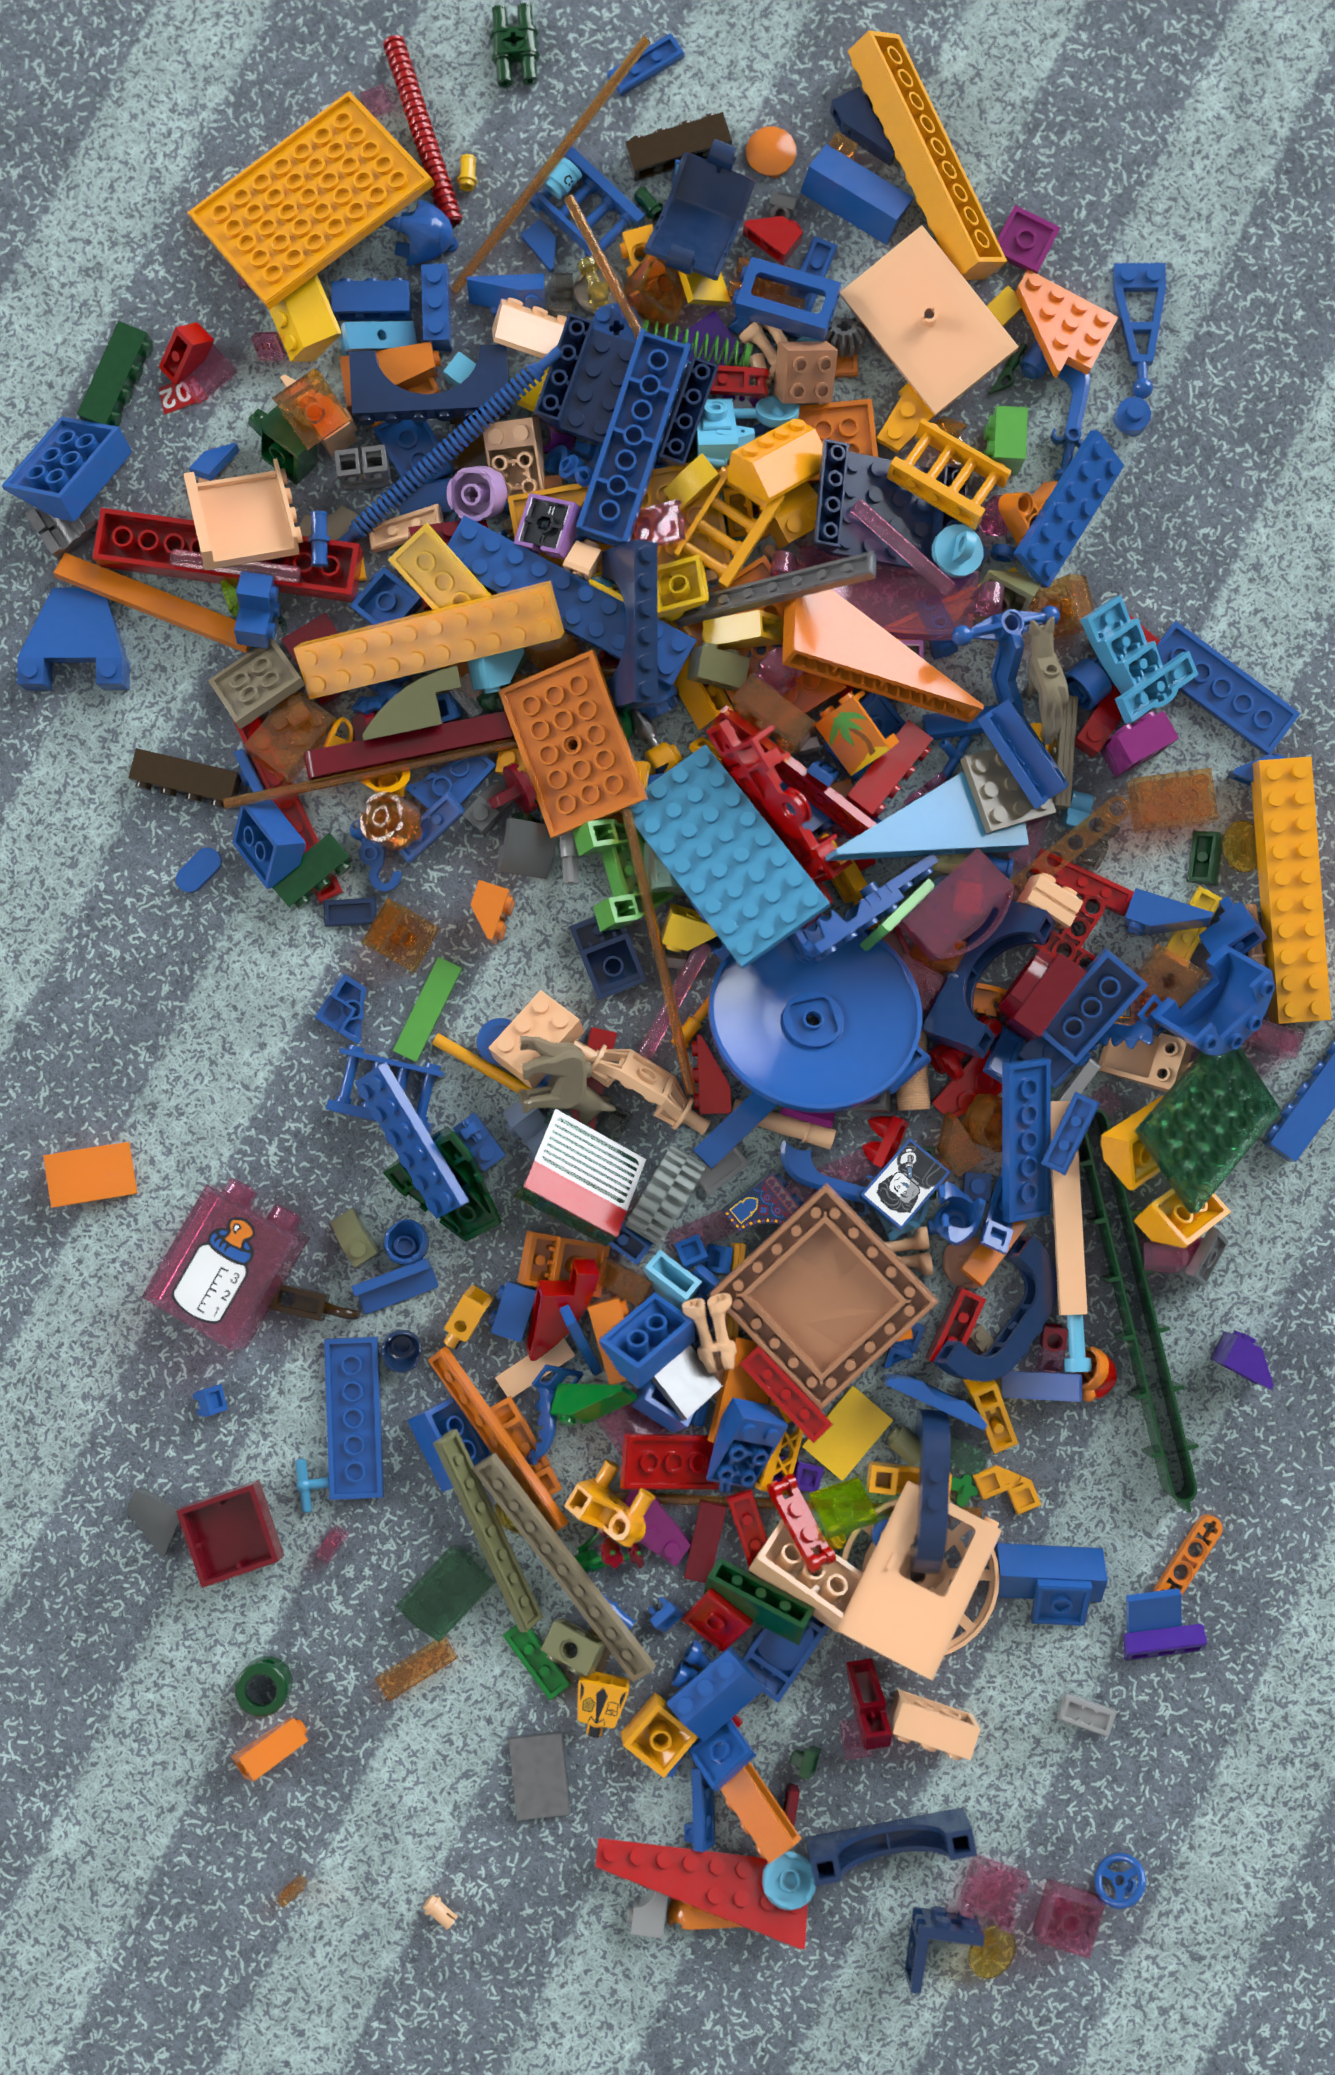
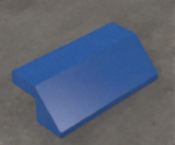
(1023, 752)

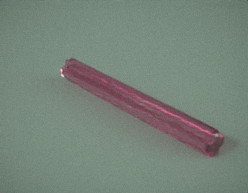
(903, 547)
(279, 572)
(680, 990)

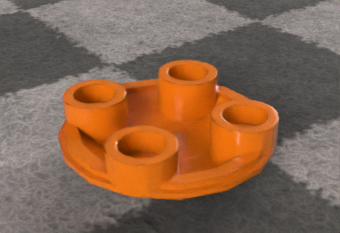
(771, 151)

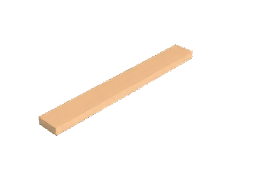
(1068, 1229)

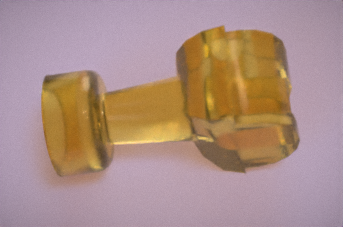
(597, 291)

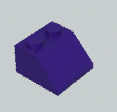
(1241, 1355)

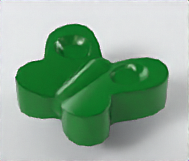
(963, 1488)

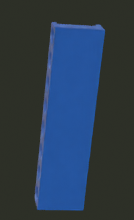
(633, 439)

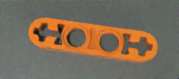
(1183, 1558)

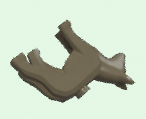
(1047, 678)
(567, 1083)

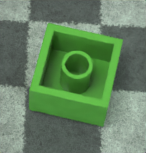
(1007, 436)

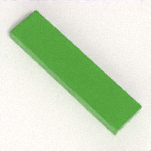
(427, 1009)

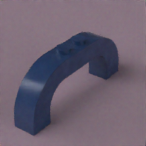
(1022, 1327)
(933, 1496)

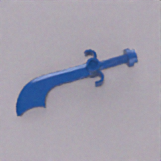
(1079, 385)
(801, 1169)

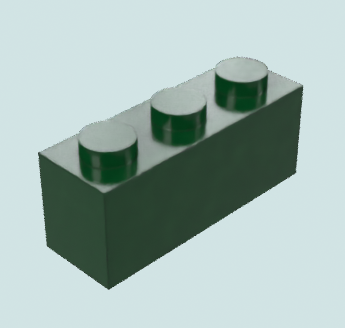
(314, 872)

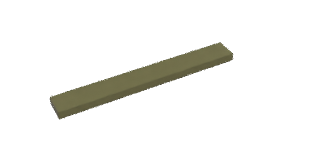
(488, 1530)

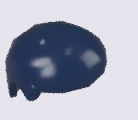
(401, 1350)

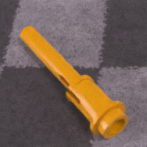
(693, 1024)

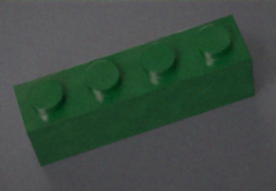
(116, 375)
(761, 1601)

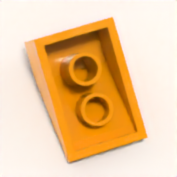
(795, 516)

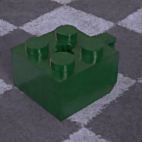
(281, 442)

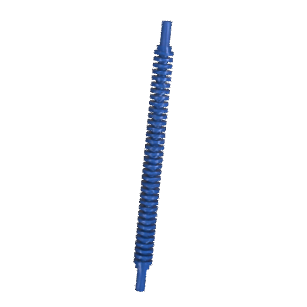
(364, 523)

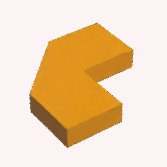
(998, 1480)

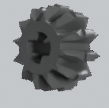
(846, 336)

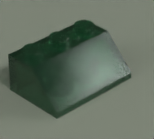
(445, 1593)

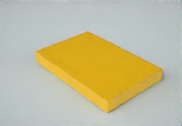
(854, 1431)

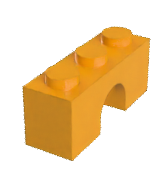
(892, 1478)

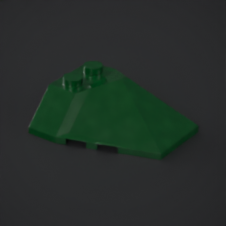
(474, 1216)

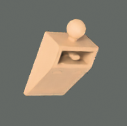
(1147, 1062)

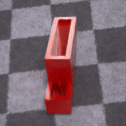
(546, 1321)

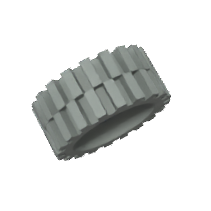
(665, 1195)

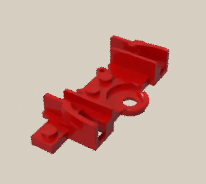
(760, 782)

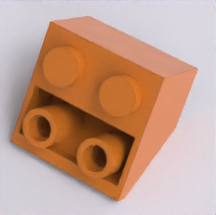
(491, 906)

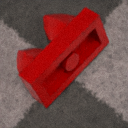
(892, 1131)

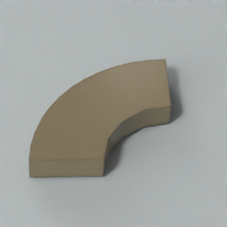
(336, 523)

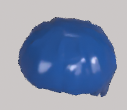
(406, 1242)

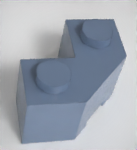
(527, 1125)

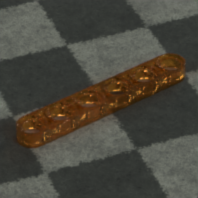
(1062, 844)

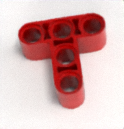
(1074, 942)

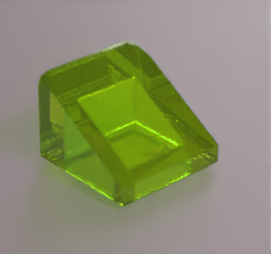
(230, 597)

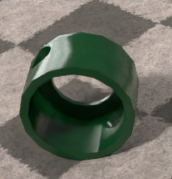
(278, 1672)

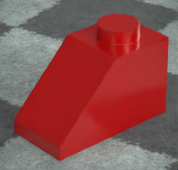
(774, 236)
(185, 351)

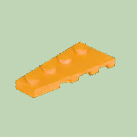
(904, 421)

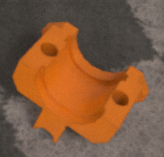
(984, 998)

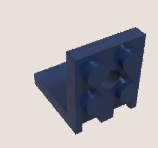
(936, 1925)

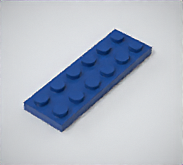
(1069, 509)
(1229, 691)
(1025, 1139)
(411, 1141)
(354, 1418)

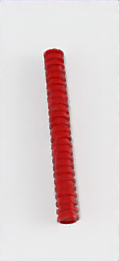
(421, 127)

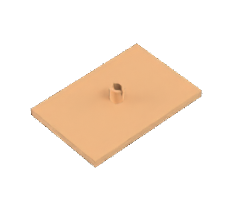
(937, 354)

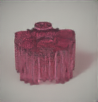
(777, 675)

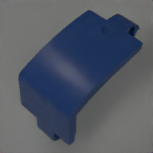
(702, 213)

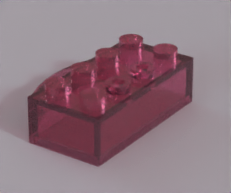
(959, 908)

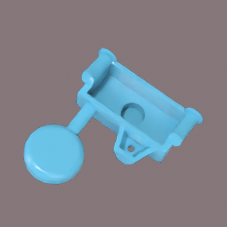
(719, 434)

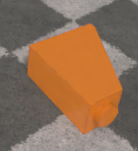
(270, 1748)

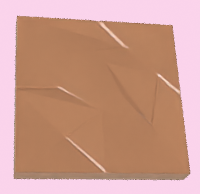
(824, 1296)

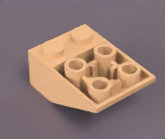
(516, 452)

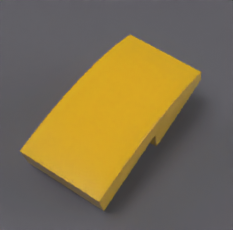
(691, 481)

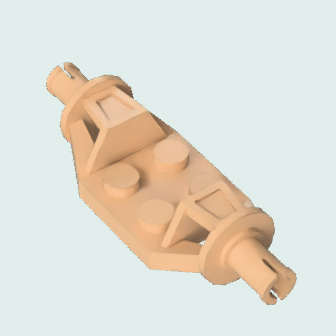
(647, 1079)

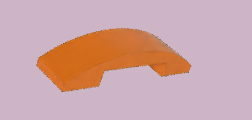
(525, 1440)

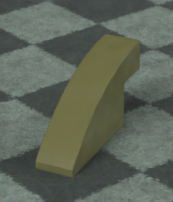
(413, 706)

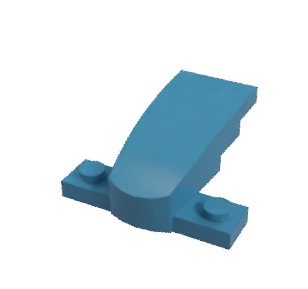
(1133, 661)

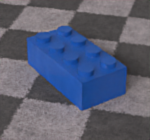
(1094, 1005)

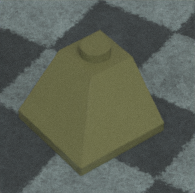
(1017, 590)

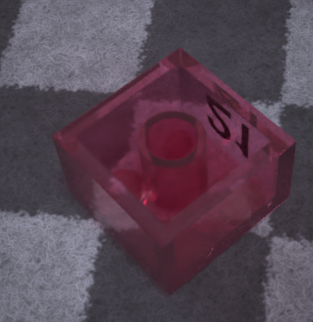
(1068, 1918)

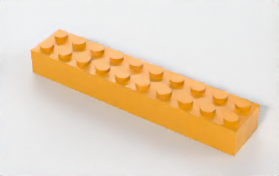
(926, 154)
(430, 640)
(1291, 889)

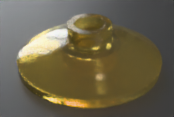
(1240, 846)
(995, 1954)

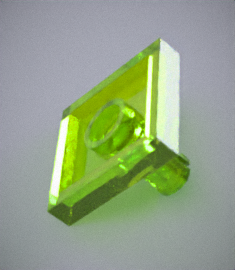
(843, 1507)

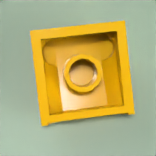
(681, 587)

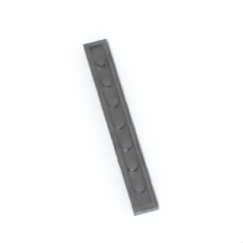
(783, 588)

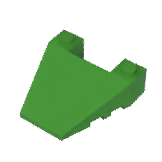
(611, 841)

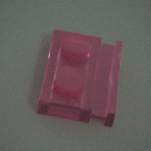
(660, 523)
(927, 981)

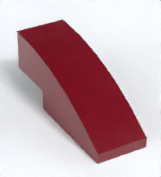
(869, 1704)

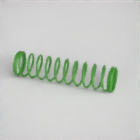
(747, 350)

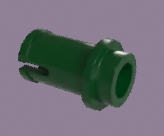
(648, 203)

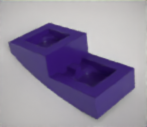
(806, 1474)

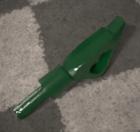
(1010, 366)

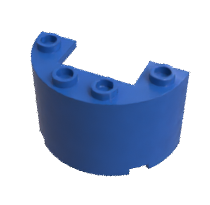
(1224, 1008)

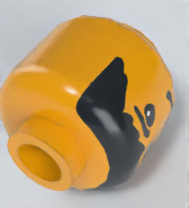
(662, 758)

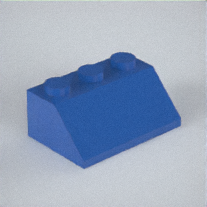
(268, 842)
(648, 1339)
(435, 1423)
(715, 1694)

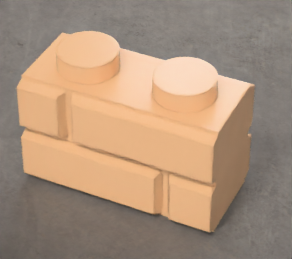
(1058, 901)

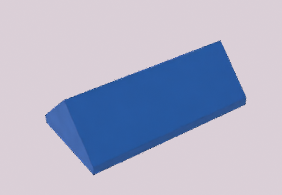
(855, 194)
(1025, 1563)

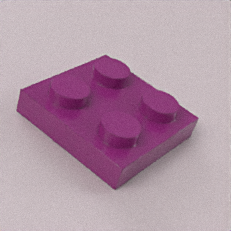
(1026, 239)

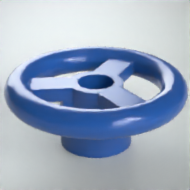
(1129, 1886)

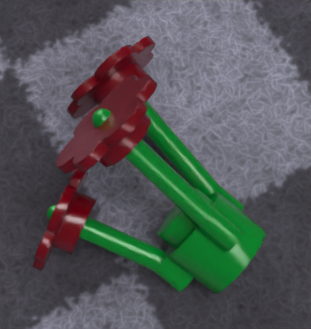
(609, 1555)

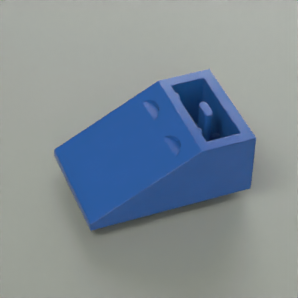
(745, 1442)

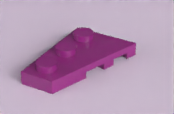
(662, 1532)

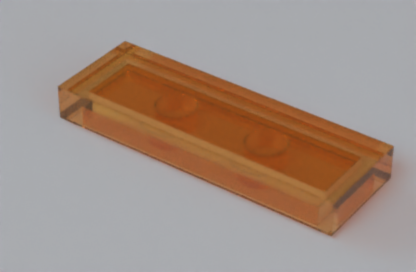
(415, 1668)

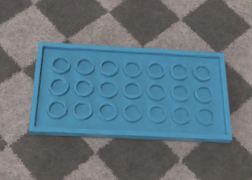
(726, 857)

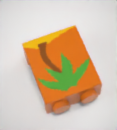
(853, 733)

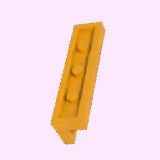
(793, 1441)

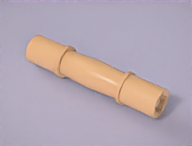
(796, 1128)

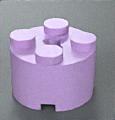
(490, 489)

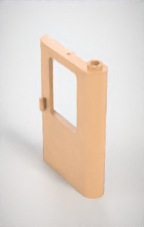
(902, 1616)

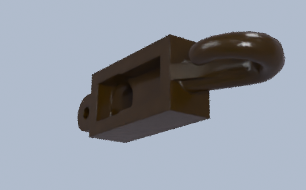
(311, 1305)

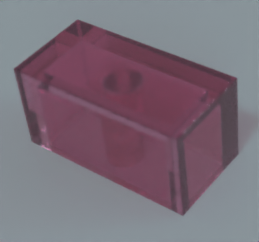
(332, 1544)

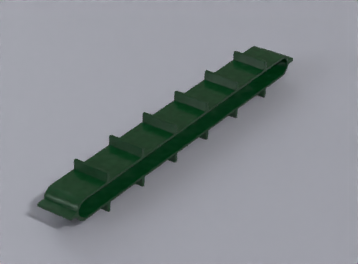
(1142, 1392)

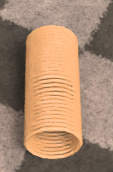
(915, 1092)

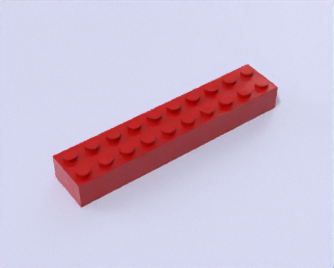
(146, 542)

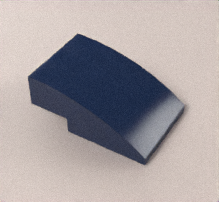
(607, 957)

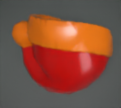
(1104, 1375)

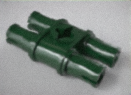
(503, 50)

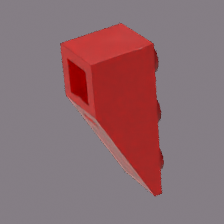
(713, 1088)

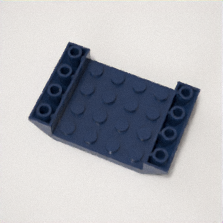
(588, 380)
(857, 476)

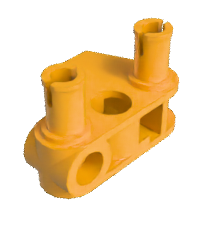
(593, 1505)

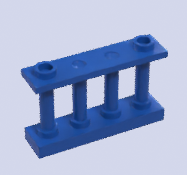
(611, 200)
(343, 1103)

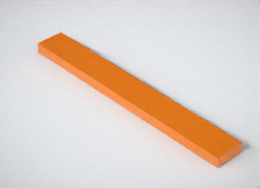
(148, 600)
(494, 1434)

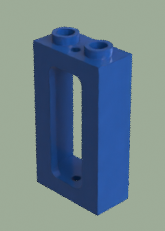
(781, 315)

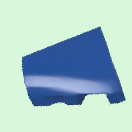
(344, 1008)

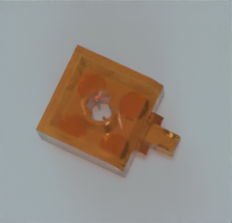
(1184, 977)

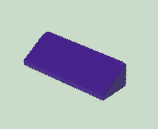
(1164, 1642)

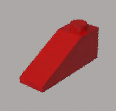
(1099, 725)

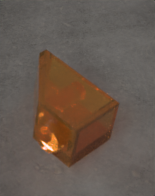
(956, 1146)

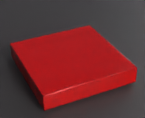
(717, 1620)

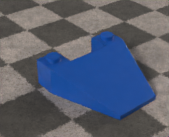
(74, 629)

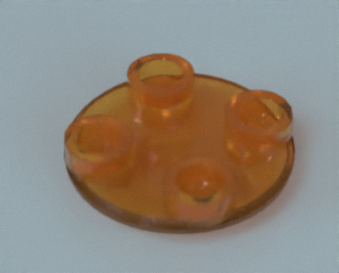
(552, 652)

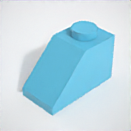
(494, 670)
(671, 1279)

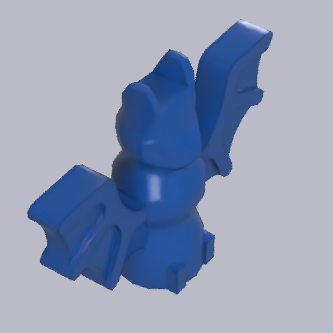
(385, 691)

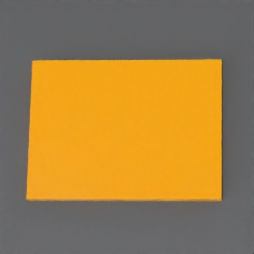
(310, 199)

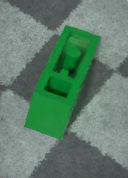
(588, 1402)

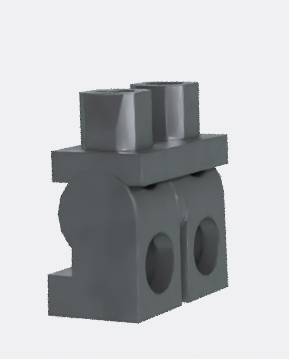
(363, 473)
(63, 535)

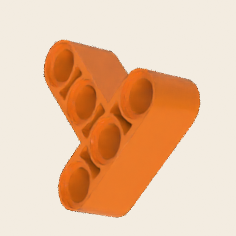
(1021, 508)

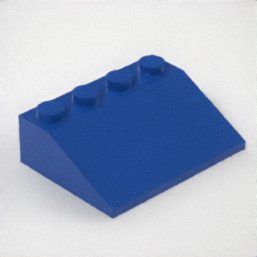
(69, 467)

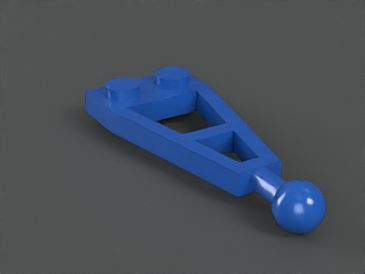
(1140, 278)

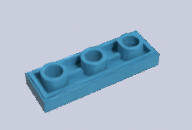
(363, 335)

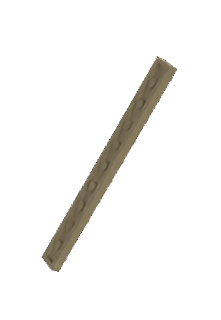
(564, 1567)

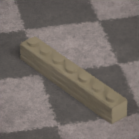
(1064, 752)

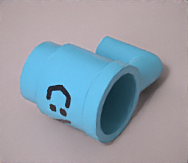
(562, 178)

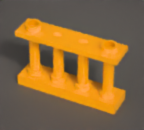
(934, 492)
(740, 550)

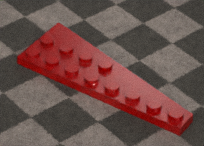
(708, 1881)

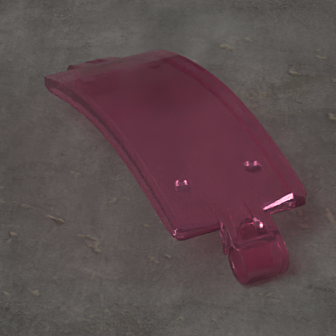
(904, 599)

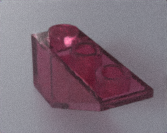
(1168, 1258)

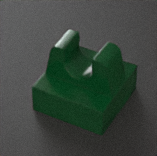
(806, 1761)

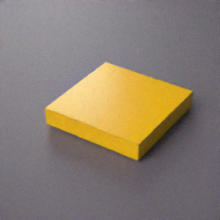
(704, 290)

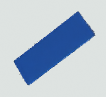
(430, 494)

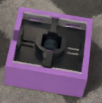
(548, 526)

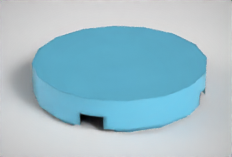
(789, 1881)

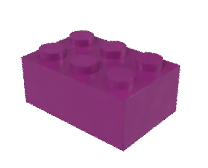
(1138, 743)

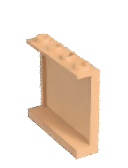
(243, 518)

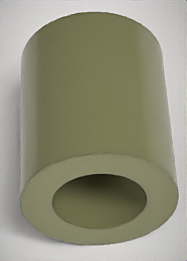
(905, 1444)

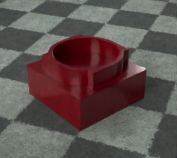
(1038, 994)
(230, 1533)

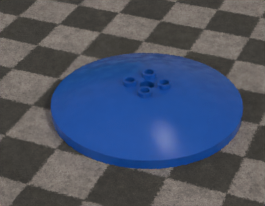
(854, 1054)

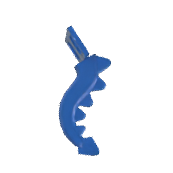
(1130, 1034)
(548, 1421)

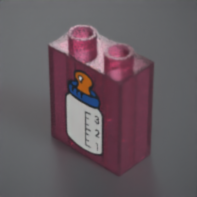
(227, 1264)

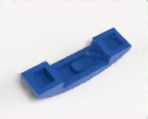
(995, 1232)

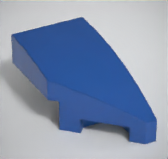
(905, 1348)

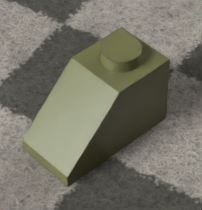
(354, 1238)

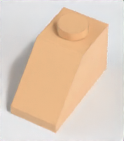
(583, 559)

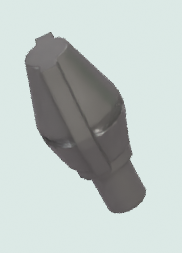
(644, 728)

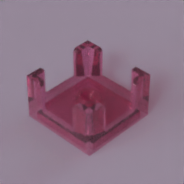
(992, 1891)

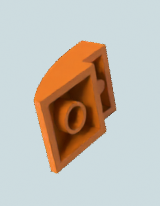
(90, 1174)
(552, 1257)

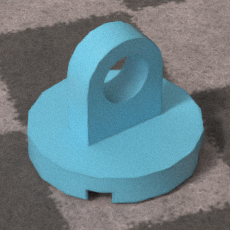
(957, 551)

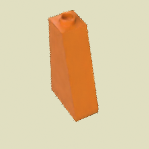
(402, 365)

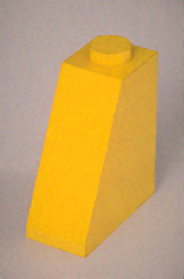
(744, 630)

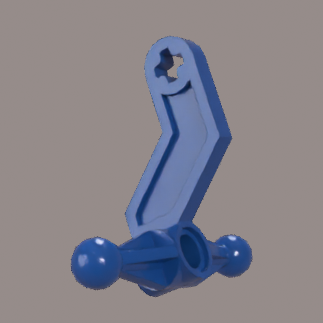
(1009, 648)

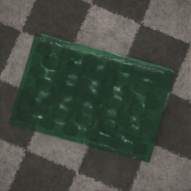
(1207, 1124)

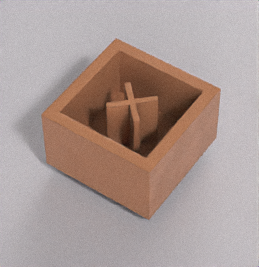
(805, 372)

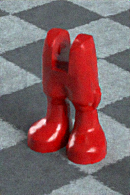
(949, 1059)

